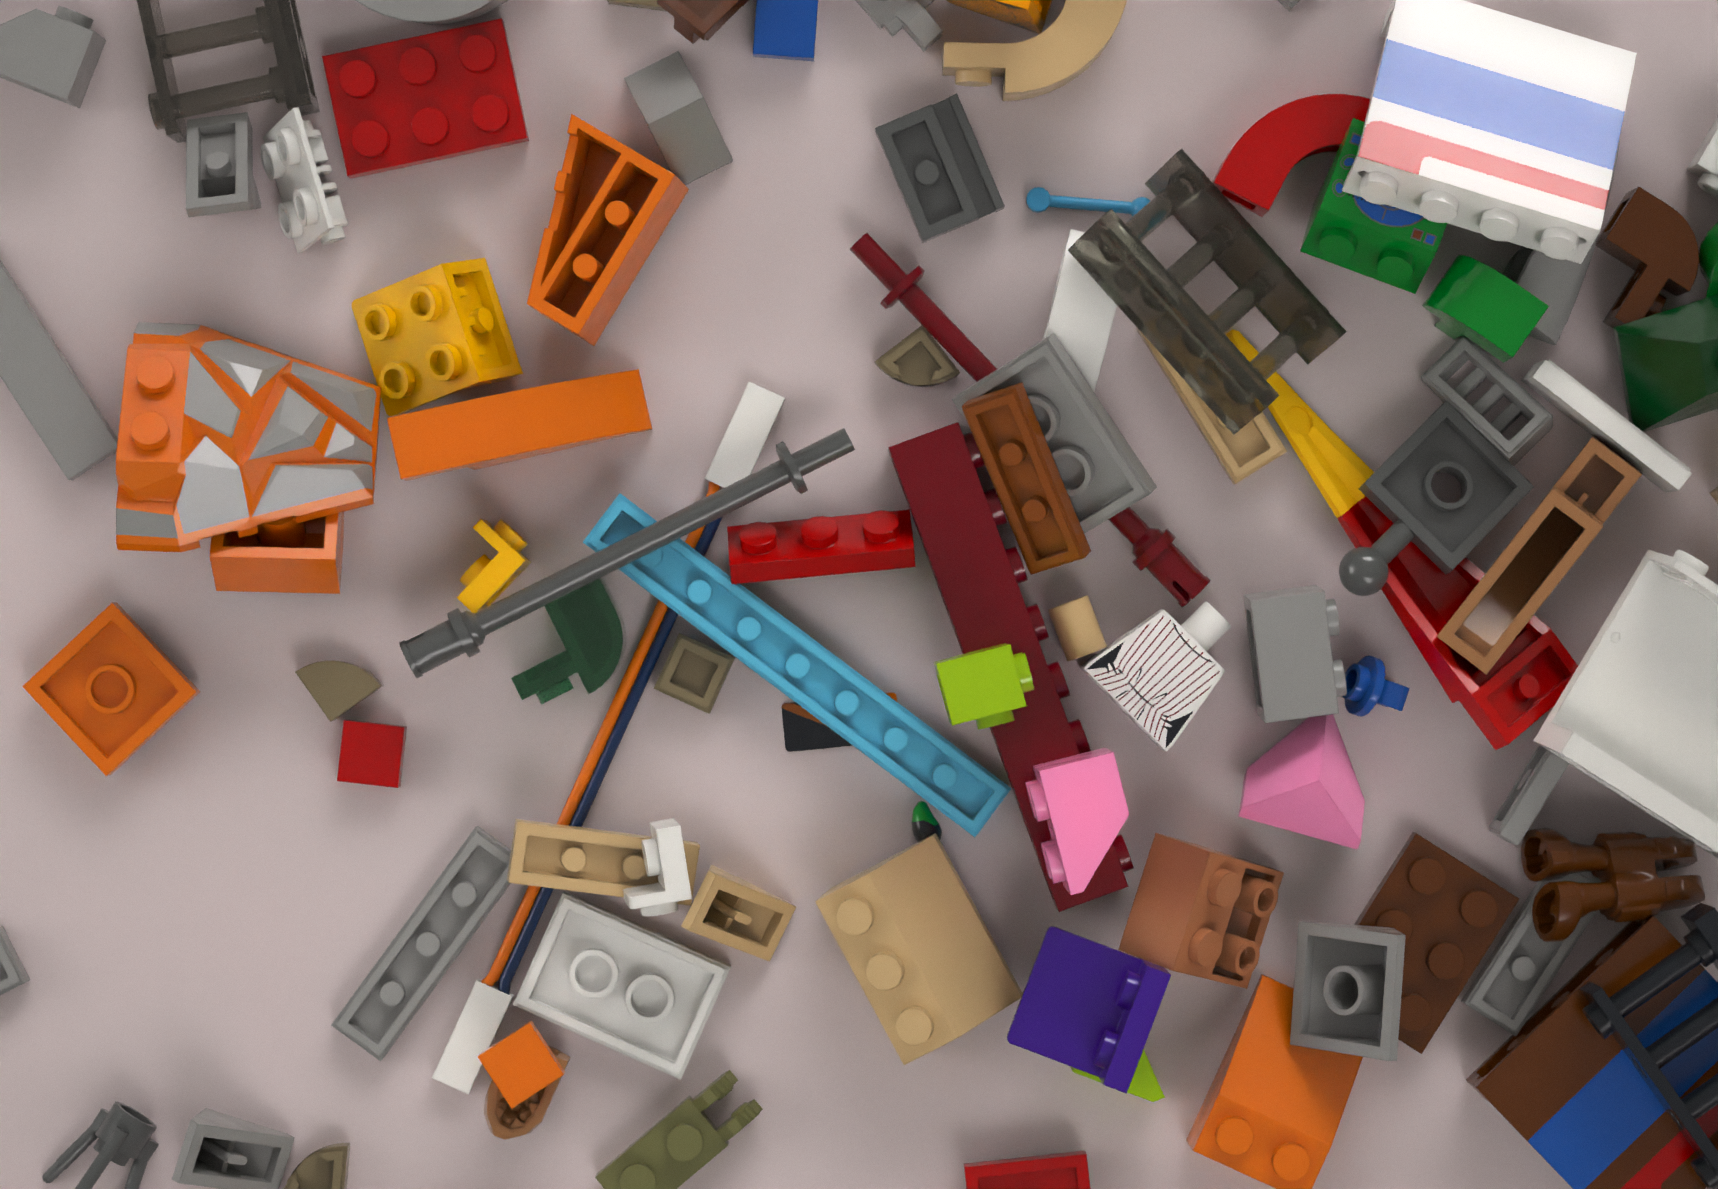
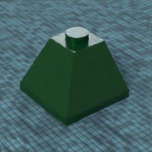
(1670, 364)

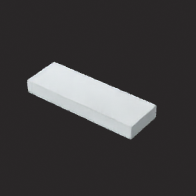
(1607, 425)

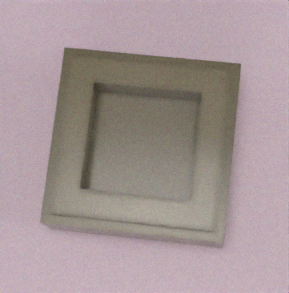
(694, 673)

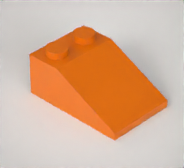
(281, 557)
(1273, 1101)

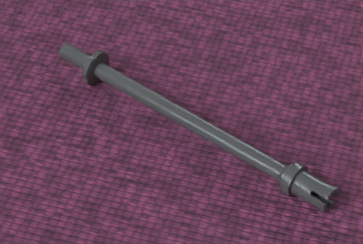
(468, 630)

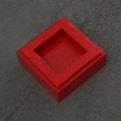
(371, 753)

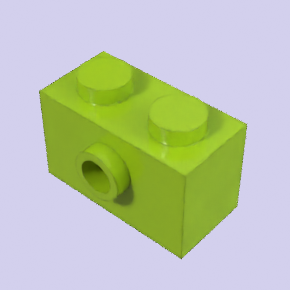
(984, 685)

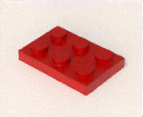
(425, 98)

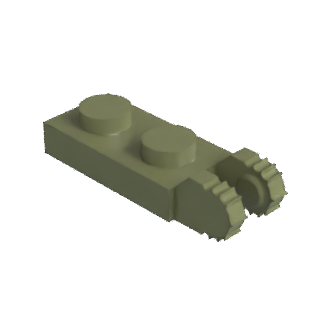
(678, 1142)

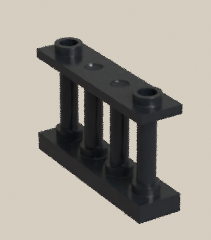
(1608, 1015)

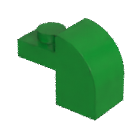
(1484, 307)

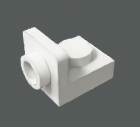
(666, 858)

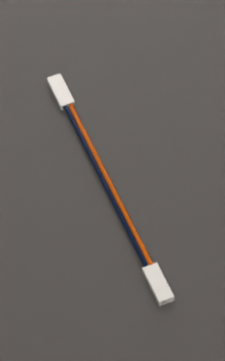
(486, 1002)

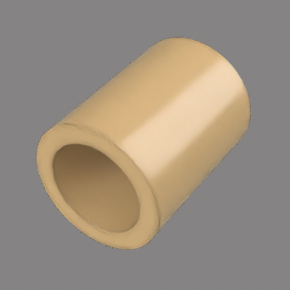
(1077, 628)

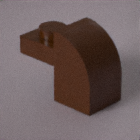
(1657, 246)

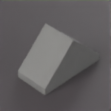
(679, 118)
(232, 1153)

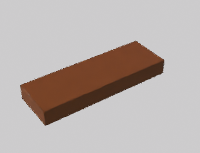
(1026, 478)

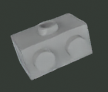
(1293, 653)

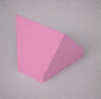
(1307, 785)

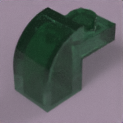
(593, 643)

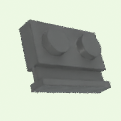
(939, 168)

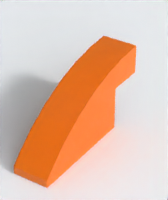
(518, 424)

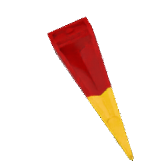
(1531, 669)

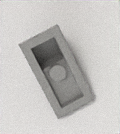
(220, 165)

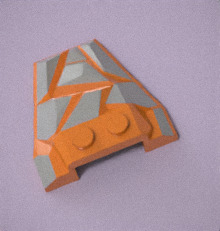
(234, 439)

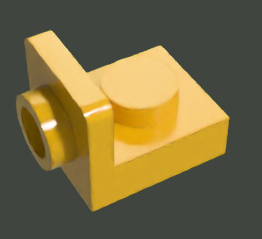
(490, 578)

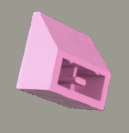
(1083, 812)

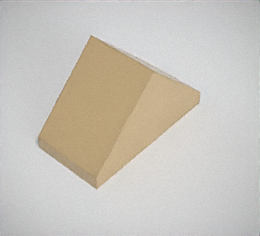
(738, 914)

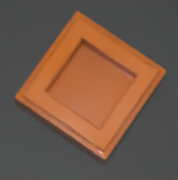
(521, 1064)

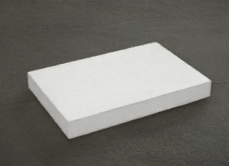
(622, 985)

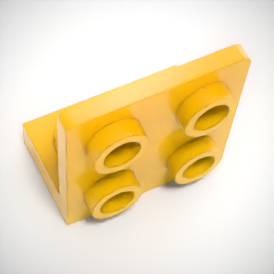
(436, 335)

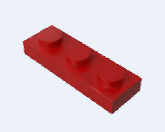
(821, 546)

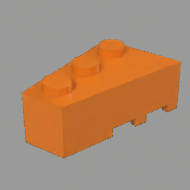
(600, 230)

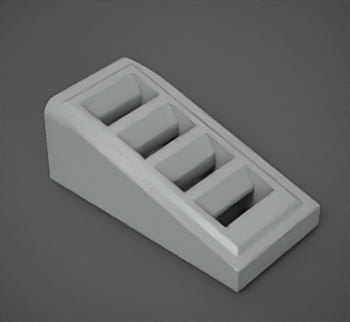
(1503, 385)

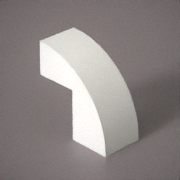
(1080, 315)

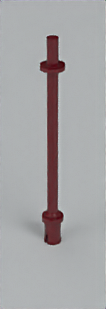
(1149, 545)

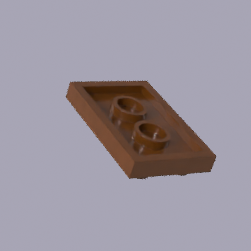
(1448, 927)

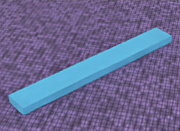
(806, 672)

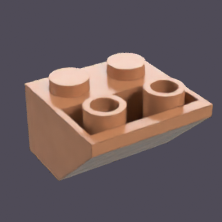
(1201, 911)

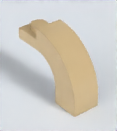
(1040, 62)

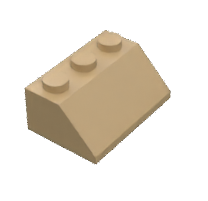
(919, 948)

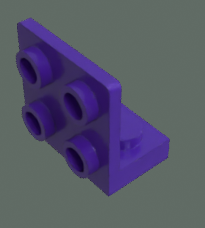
(1088, 1007)

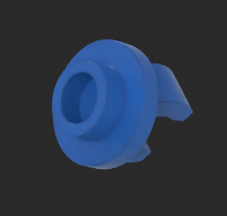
(1368, 687)

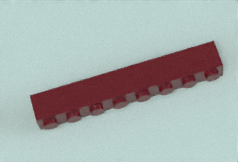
(987, 610)

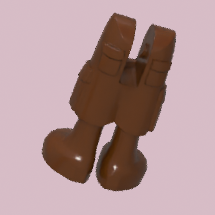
(1627, 875)

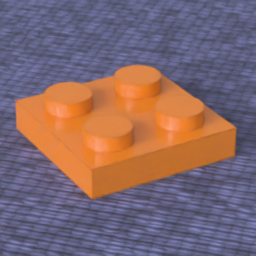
(111, 689)

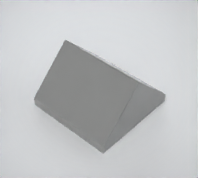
(1348, 989)

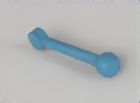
(1039, 200)

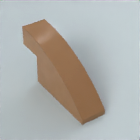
(1539, 555)

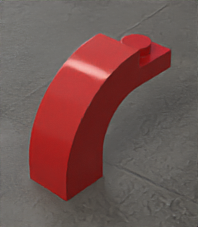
(1279, 141)

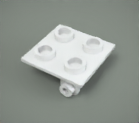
(291, 159)

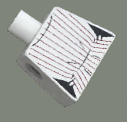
(1161, 671)

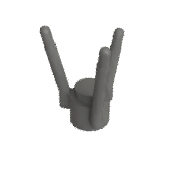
(121, 1136)

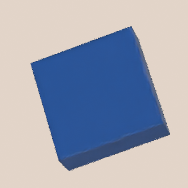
(785, 29)

